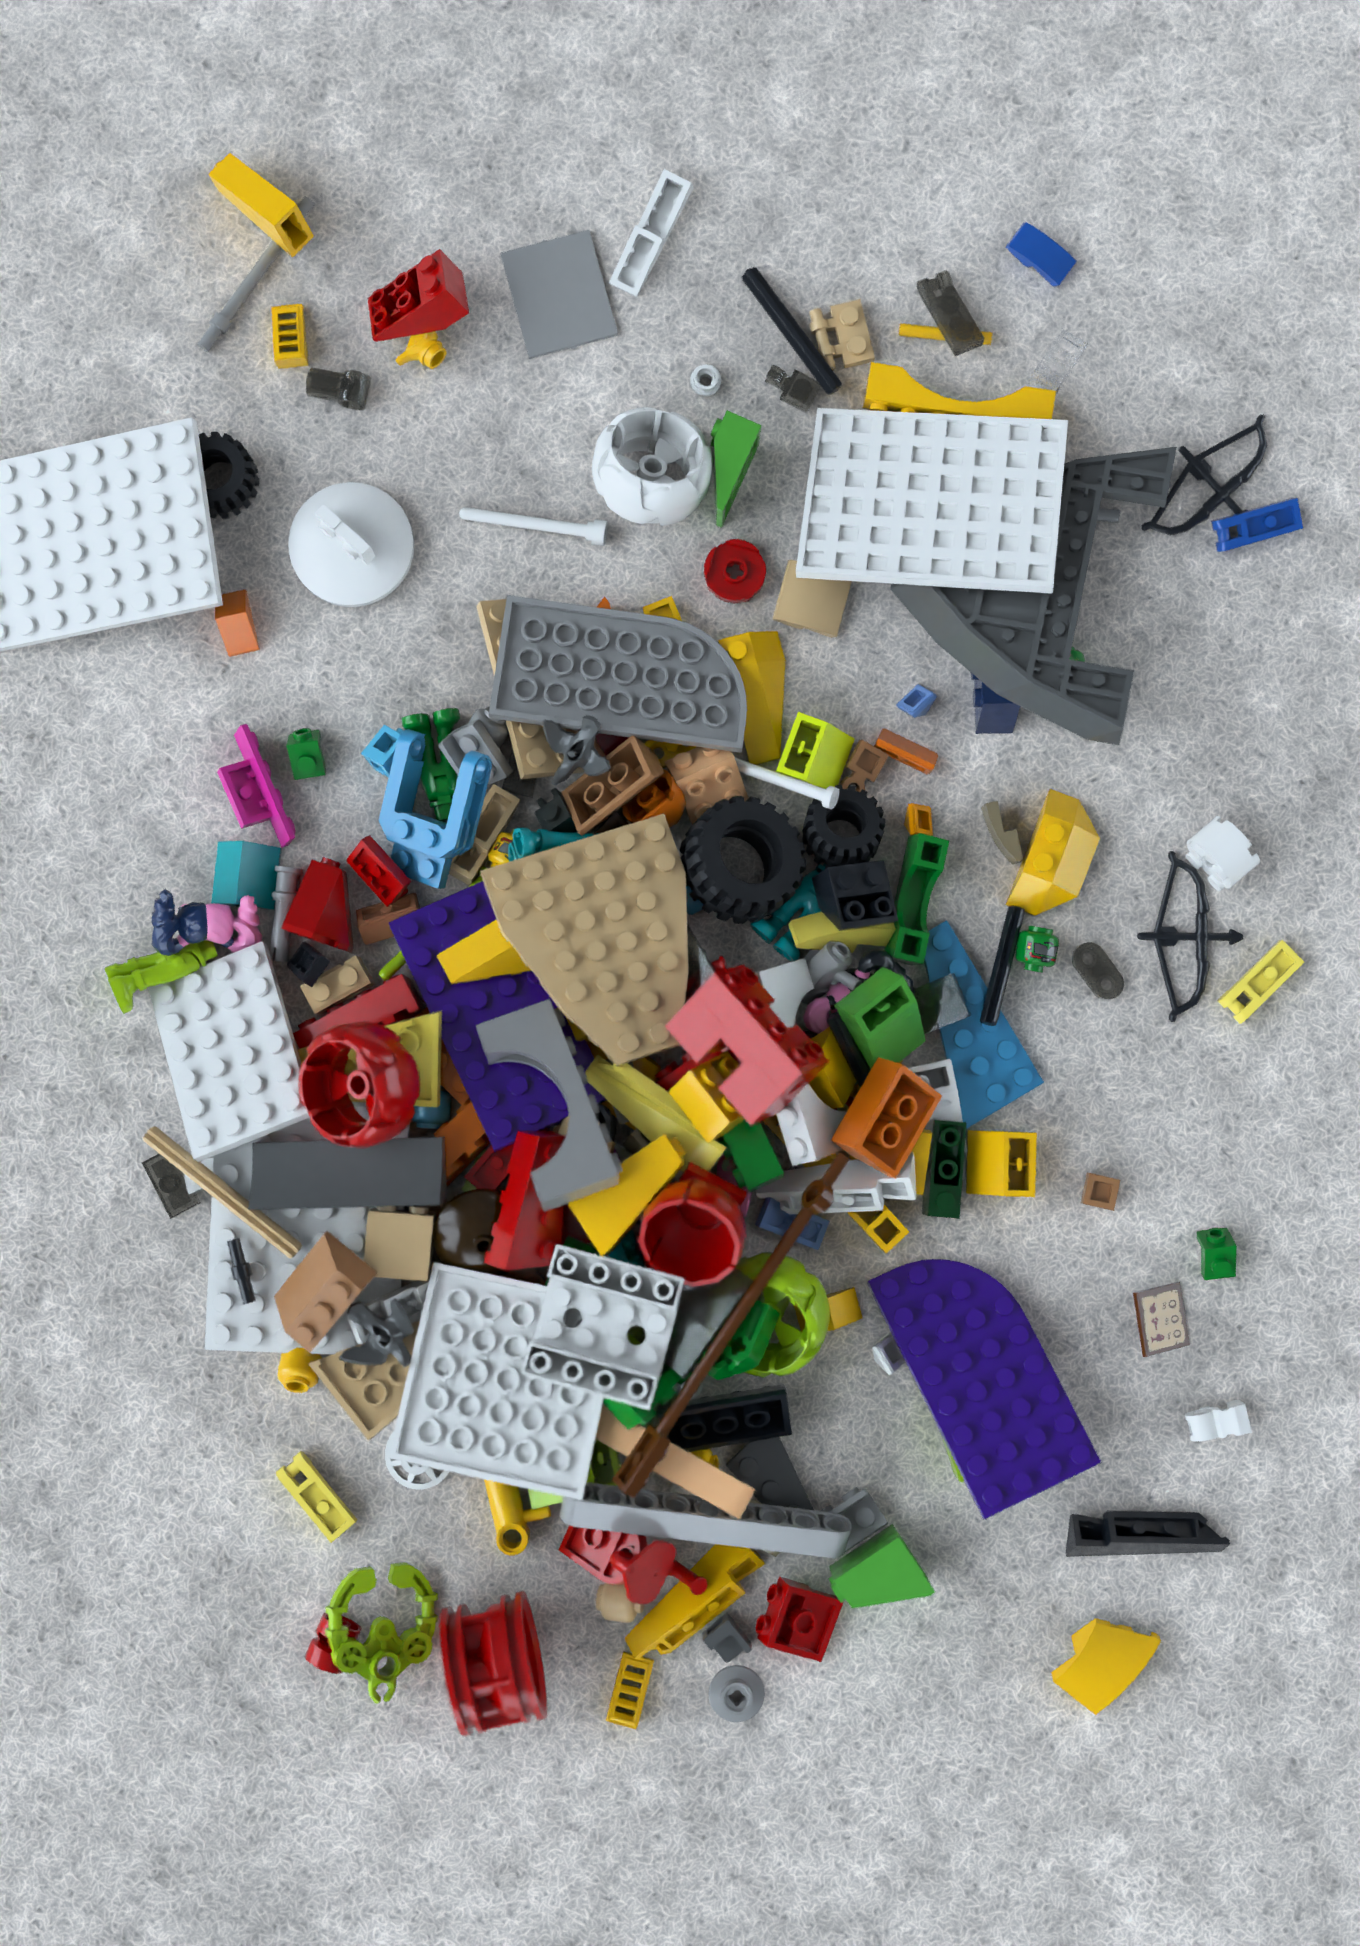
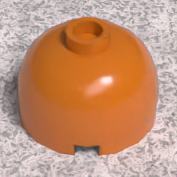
(657, 799)

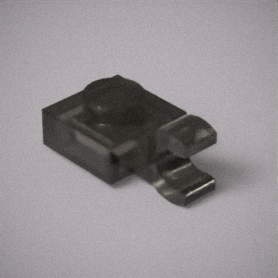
(797, 390)

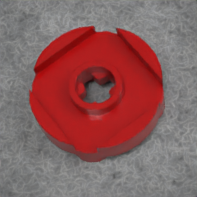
(726, 555)

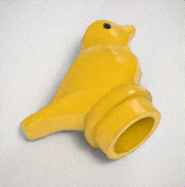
(425, 349)

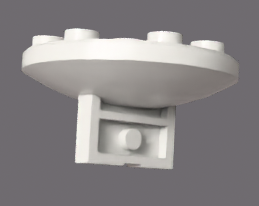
(351, 544)

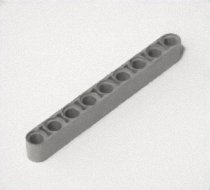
(700, 1521)

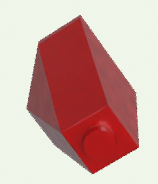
(322, 906)

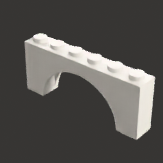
(806, 1120)

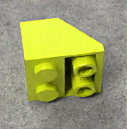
(815, 752)

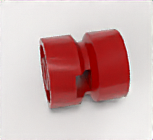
(319, 1649)

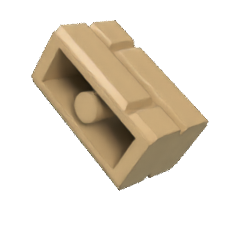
(338, 985)

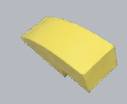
(817, 930)

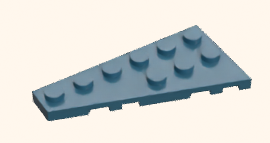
(985, 1059)

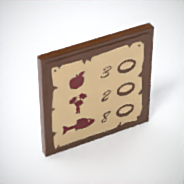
(1161, 1319)

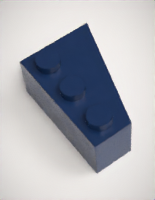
(992, 711)

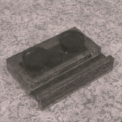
(941, 1003)

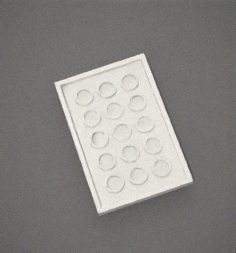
(230, 1051)

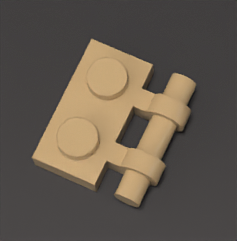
(851, 334)

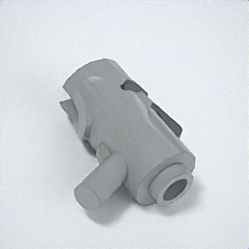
(828, 968)

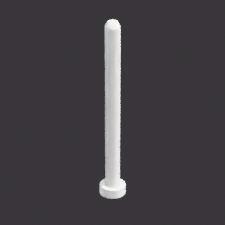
(828, 796)

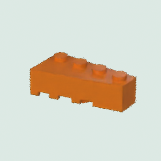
(463, 1140)

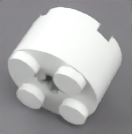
(1221, 853)

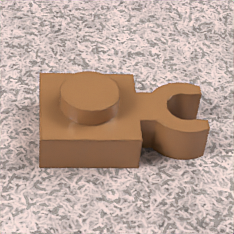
(865, 764)

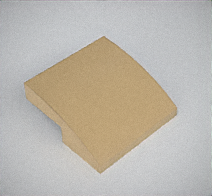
(811, 602)

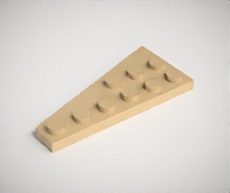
(528, 740)
(367, 1392)

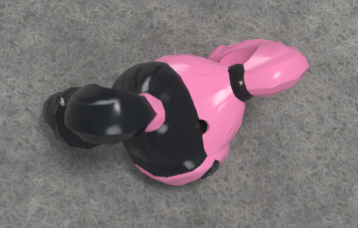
(817, 1011)

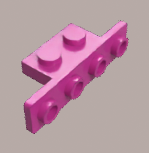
(252, 790)

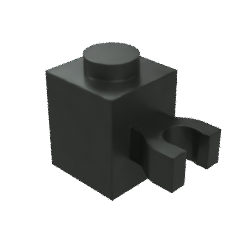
(555, 814)

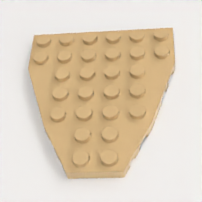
(603, 932)

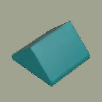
(245, 870)

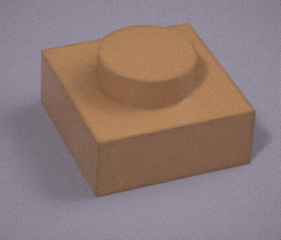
(1100, 1191)

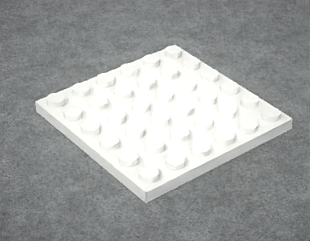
(470, 1405)

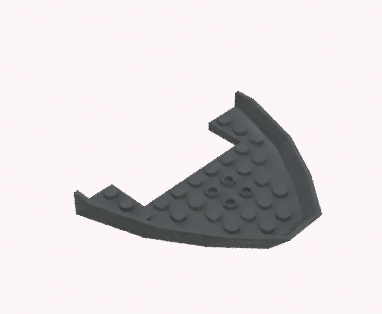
(1025, 639)

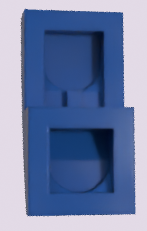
(1042, 253)

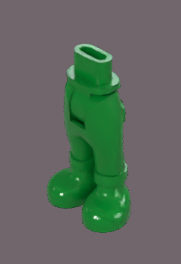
(436, 778)

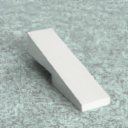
(651, 233)

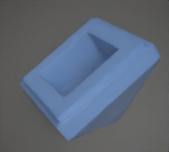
(917, 701)

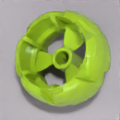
(799, 1287)

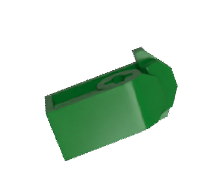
(752, 1336)

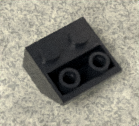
(855, 895)

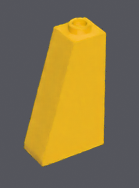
(262, 204)
(614, 1211)

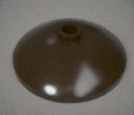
(463, 1225)

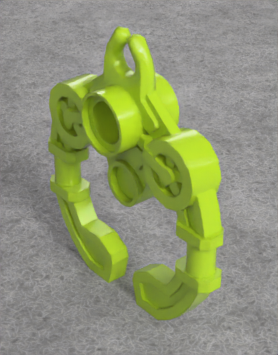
(383, 1641)

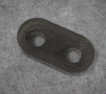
(1098, 970)

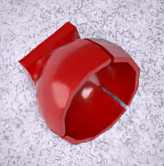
(695, 1228)

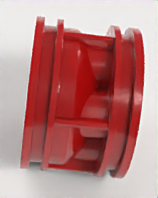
(493, 1665)

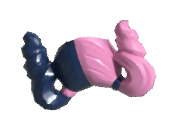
(203, 922)

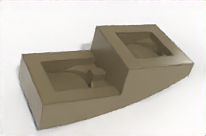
(1006, 841)

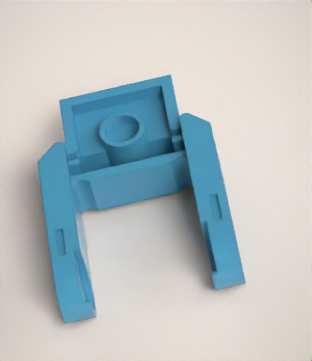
(423, 844)

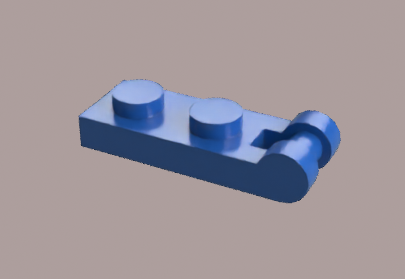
(1258, 524)

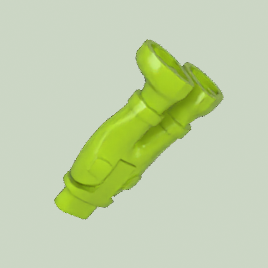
(155, 970)

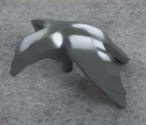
(576, 748)
(384, 1338)

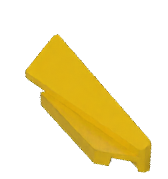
(683, 1613)

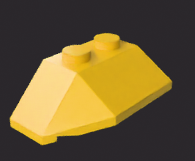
(1055, 856)

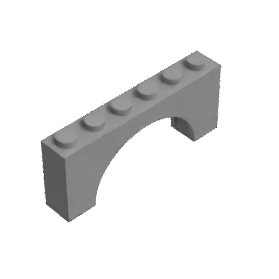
(583, 1161)

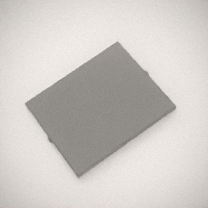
(559, 294)

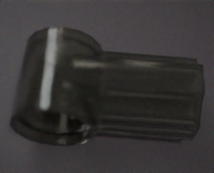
(346, 388)

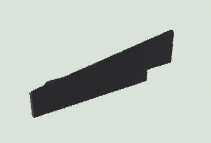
(1141, 1534)

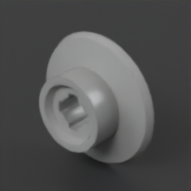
(731, 1679)

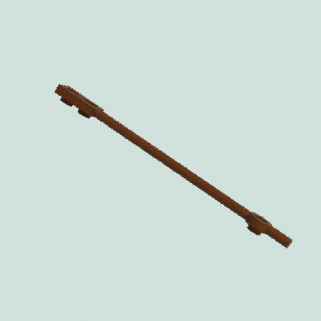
(653, 1443)

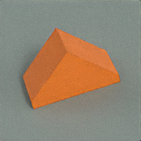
(236, 623)

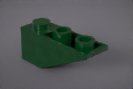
(945, 1170)

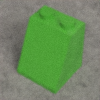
(879, 1572)

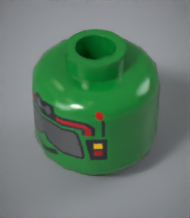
(1037, 948)

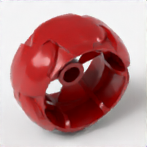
(384, 1077)

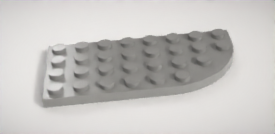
(623, 668)

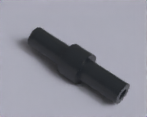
(241, 1271)

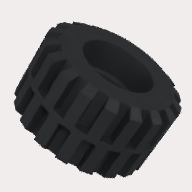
(243, 478)
(838, 850)

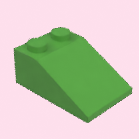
(734, 448)

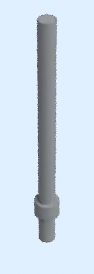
(221, 321)

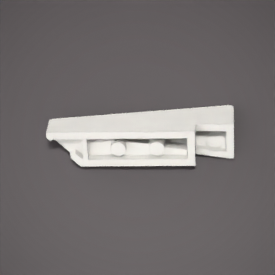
(855, 1190)

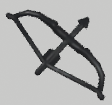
(1201, 471)
(1169, 936)

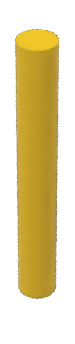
(931, 332)

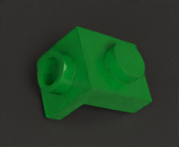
(306, 754)
(1217, 1253)

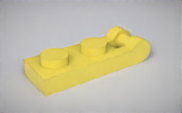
(1261, 980)
(316, 1497)

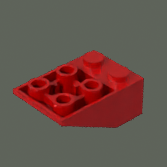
(419, 300)

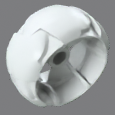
(651, 493)

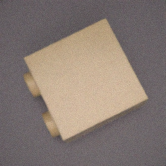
(400, 1242)

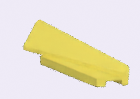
(651, 1110)

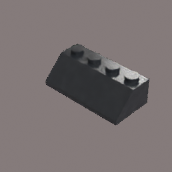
(731, 1419)

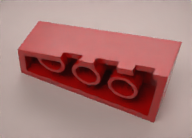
(384, 1005)
(524, 1231)

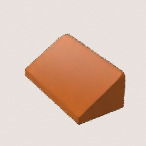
(906, 751)

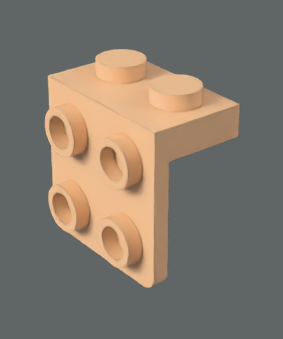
(706, 778)

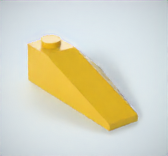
(762, 670)
(481, 957)

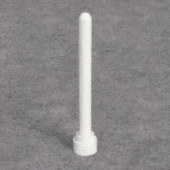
(593, 531)

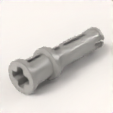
(284, 894)

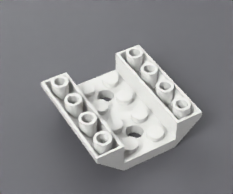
(598, 1352)

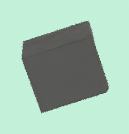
(726, 1638)

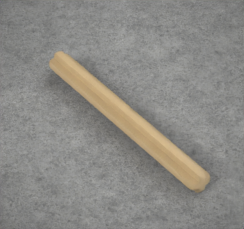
(222, 1192)

